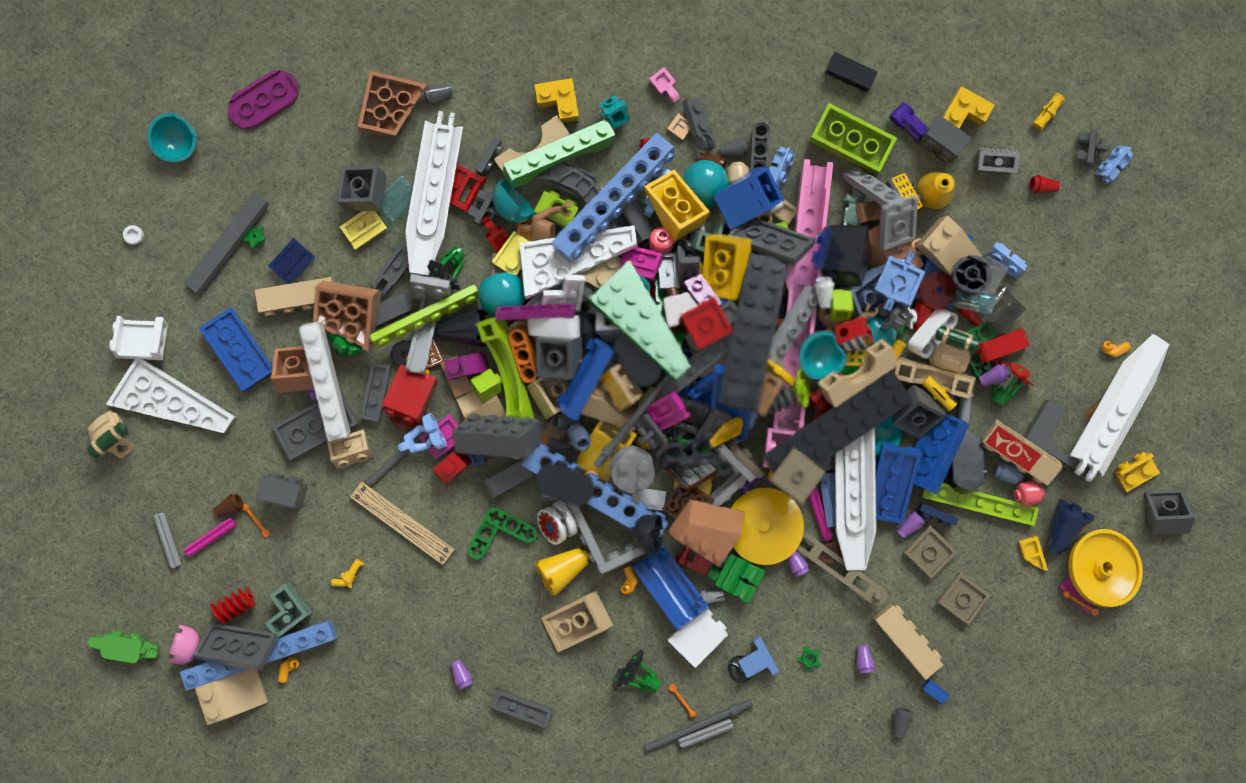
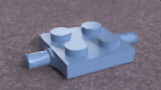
(899, 281)

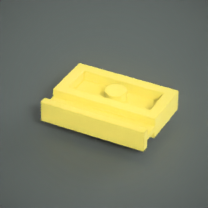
(363, 228)
(509, 256)

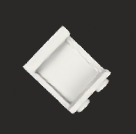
(139, 339)
(699, 638)

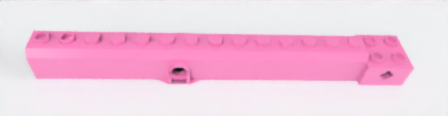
(809, 219)

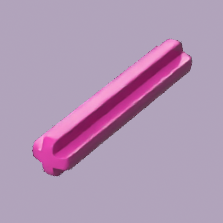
(819, 512)
(210, 537)

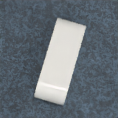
(554, 327)
(924, 340)

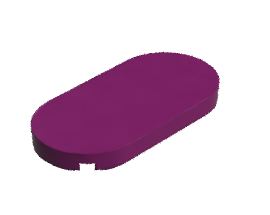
(263, 99)

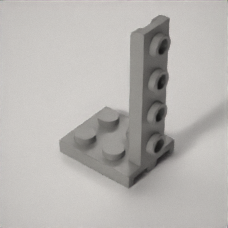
(897, 212)
(429, 292)
(793, 325)
(735, 481)
(614, 558)

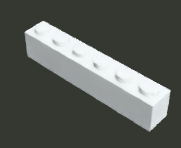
(325, 380)

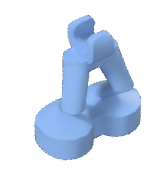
(430, 426)

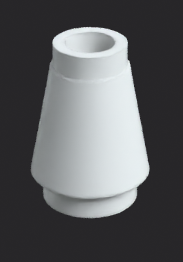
(824, 291)

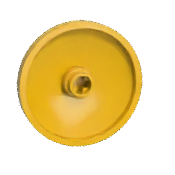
(770, 526)
(1105, 568)

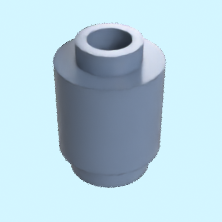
(579, 436)
(1007, 473)

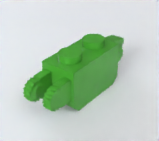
(124, 647)

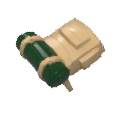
(954, 349)
(107, 434)

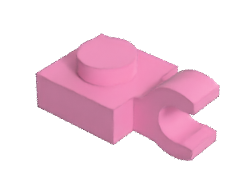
(664, 83)

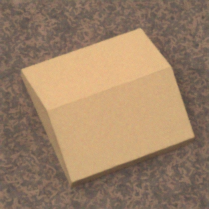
(471, 404)

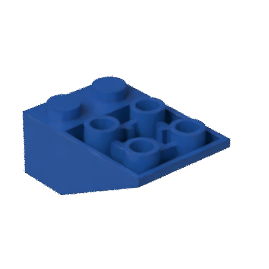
(748, 197)

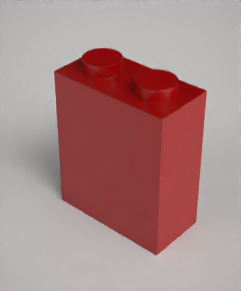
(409, 395)

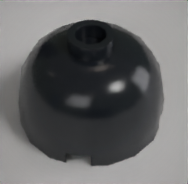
(971, 275)
(647, 533)

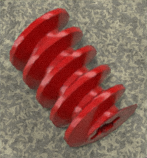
(234, 606)

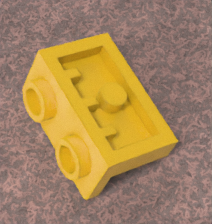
(1136, 472)

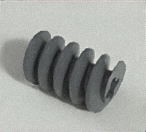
(783, 399)

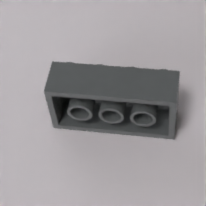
(497, 436)

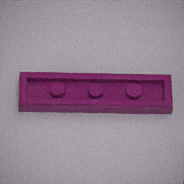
(535, 311)

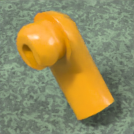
(1113, 350)
(630, 582)
(287, 666)

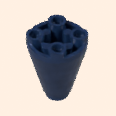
(1067, 526)

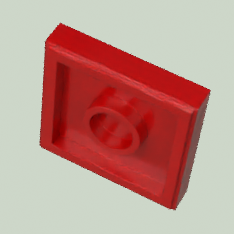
(706, 323)

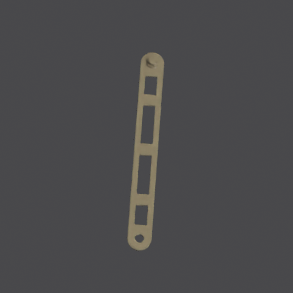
(875, 594)

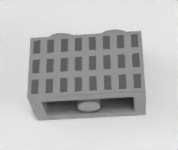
(997, 160)

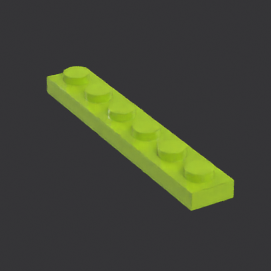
(419, 319)
(985, 504)

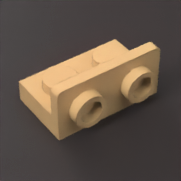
(349, 449)

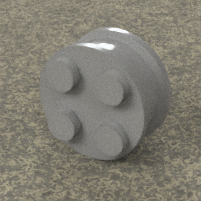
(632, 469)

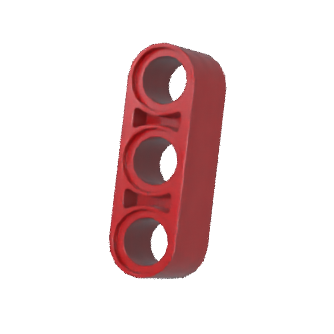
(1003, 345)

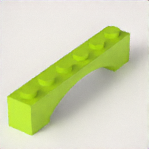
(495, 335)

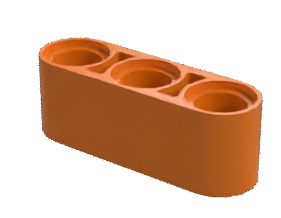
(527, 345)

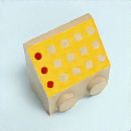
(620, 386)

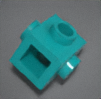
(614, 111)

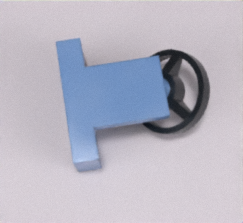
(753, 662)

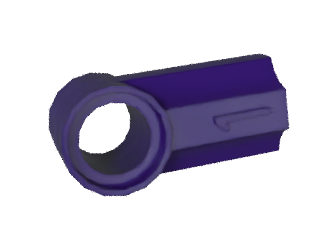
(904, 118)

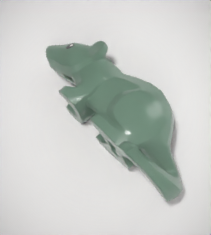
(849, 215)

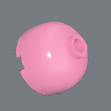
(184, 645)

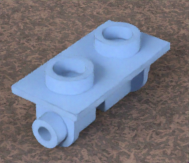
(1119, 157)
(784, 159)
(1000, 253)

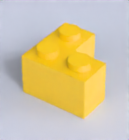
(560, 94)
(967, 105)

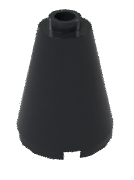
(462, 328)

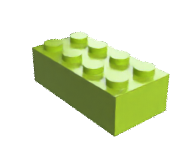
(852, 139)

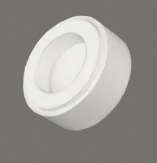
(133, 235)

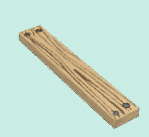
(402, 523)

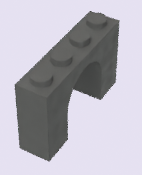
(1042, 435)

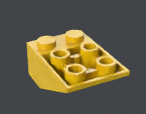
(602, 435)

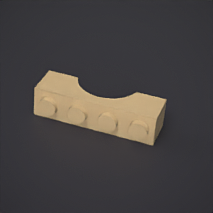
(551, 132)
(877, 362)
(917, 372)

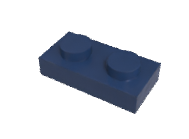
(944, 518)

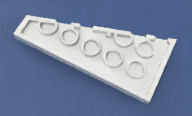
(547, 268)
(160, 395)

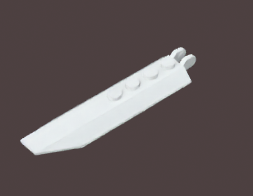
(432, 192)
(1119, 407)
(856, 500)

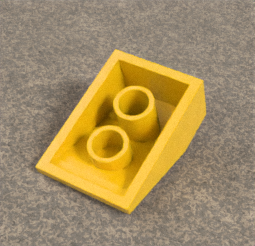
(676, 205)
(725, 264)

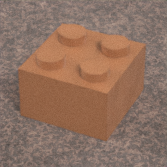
(291, 370)

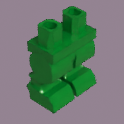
(730, 574)

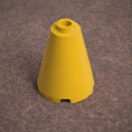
(936, 189)
(561, 569)

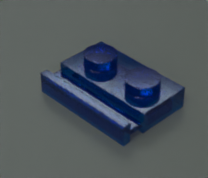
(823, 240)
(291, 261)

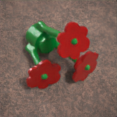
(1003, 394)

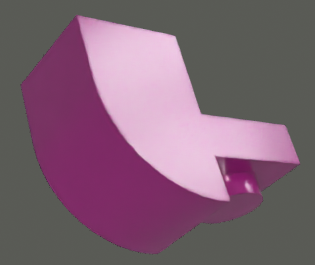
(466, 365)

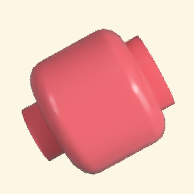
(661, 241)
(1029, 493)

